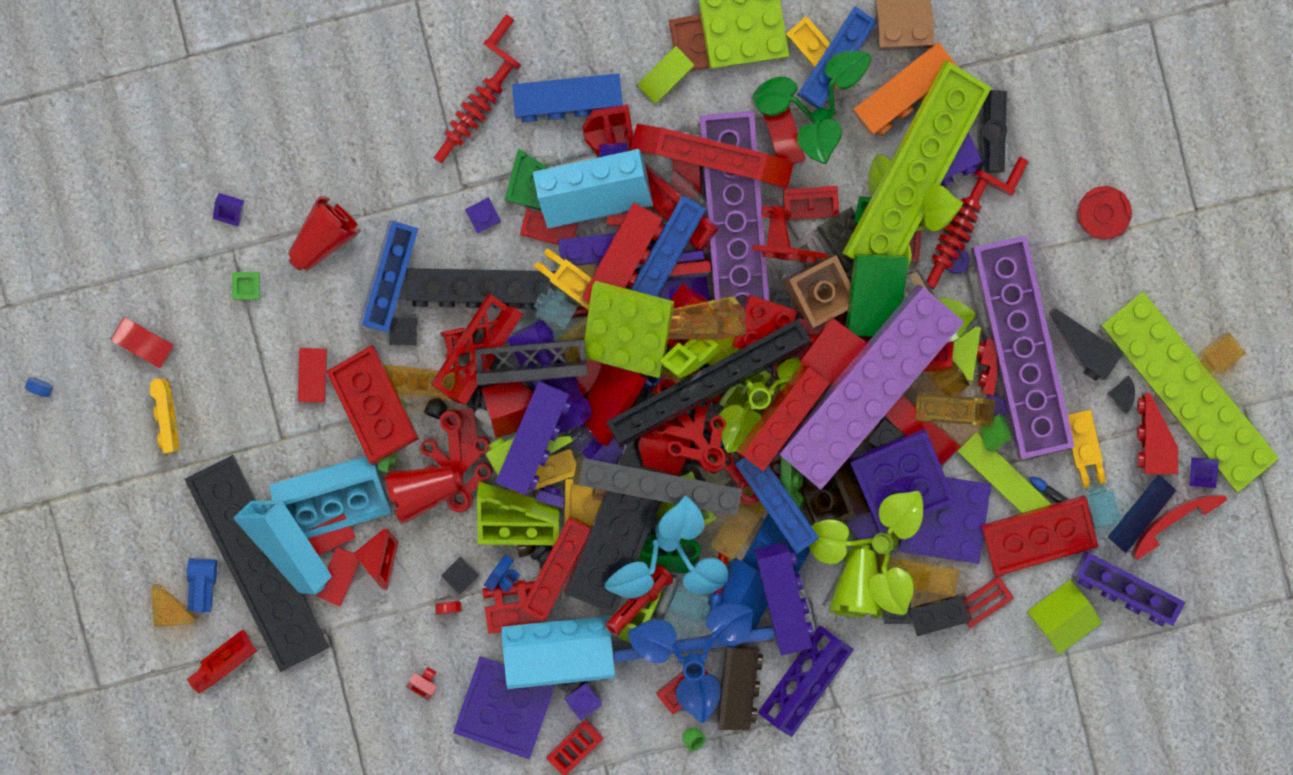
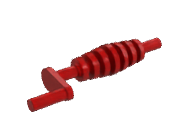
(486, 94)
(962, 223)

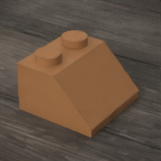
(904, 24)
(820, 290)

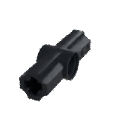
(994, 149)

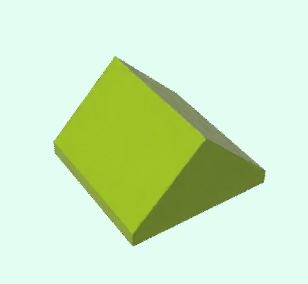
(1064, 616)

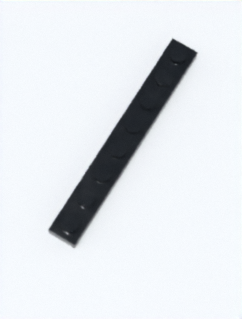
(708, 383)

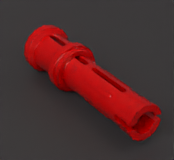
(634, 605)

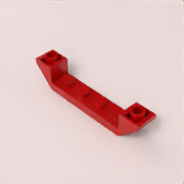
(712, 155)

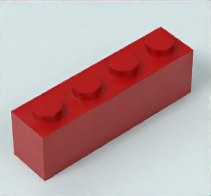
(626, 250)
(782, 417)

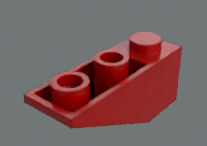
(1158, 446)

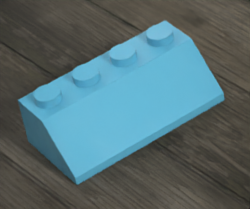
(592, 188)
(324, 494)
(557, 652)

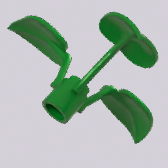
(824, 134)

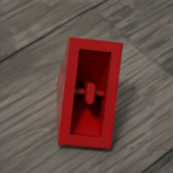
(378, 557)

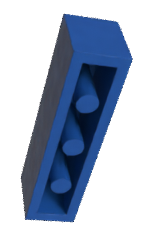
(566, 96)
(388, 276)

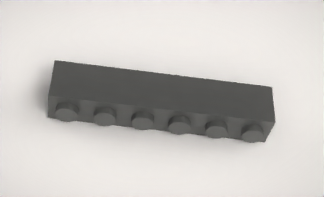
(656, 485)

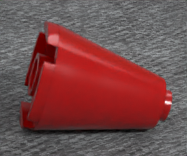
(322, 234)
(421, 489)

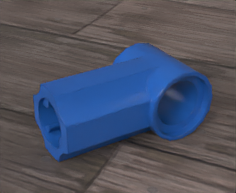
(201, 577)

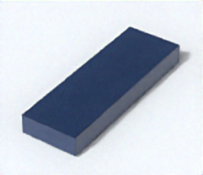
(1141, 513)

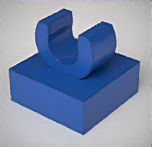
(501, 574)

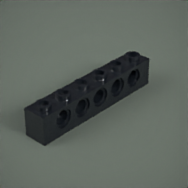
(418, 279)

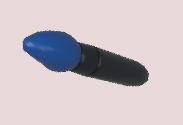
(1041, 486)

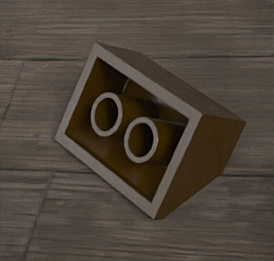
(837, 500)
(739, 687)

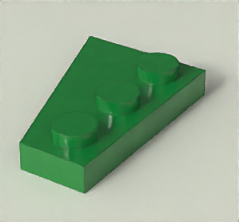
(522, 184)

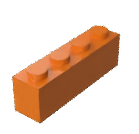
(901, 92)

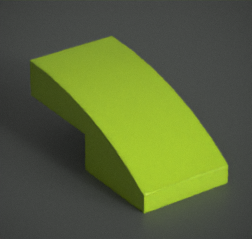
(665, 75)
(688, 358)

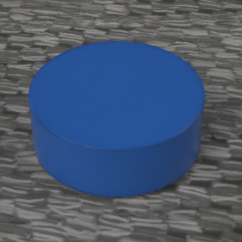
(38, 387)

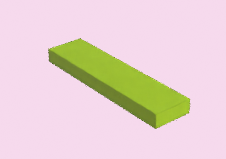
(1002, 475)

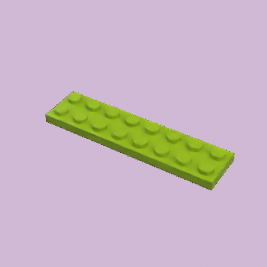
(919, 163)
(1189, 391)

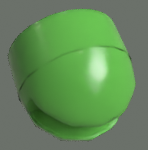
(693, 739)

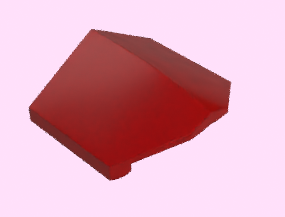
(608, 127)
(506, 406)
(654, 455)

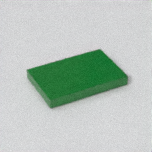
(875, 291)

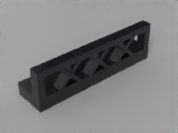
(531, 372)

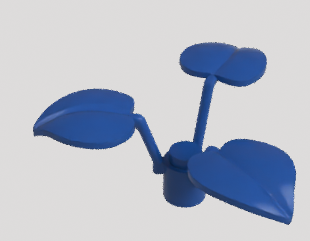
(696, 692)

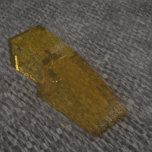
(738, 528)

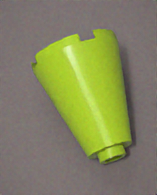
(852, 589)

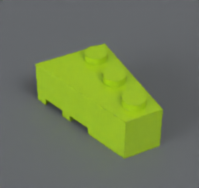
(514, 518)

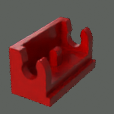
(811, 202)

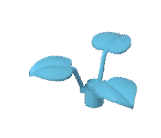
(680, 522)

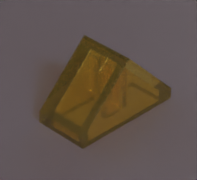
(168, 609)

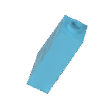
(284, 544)

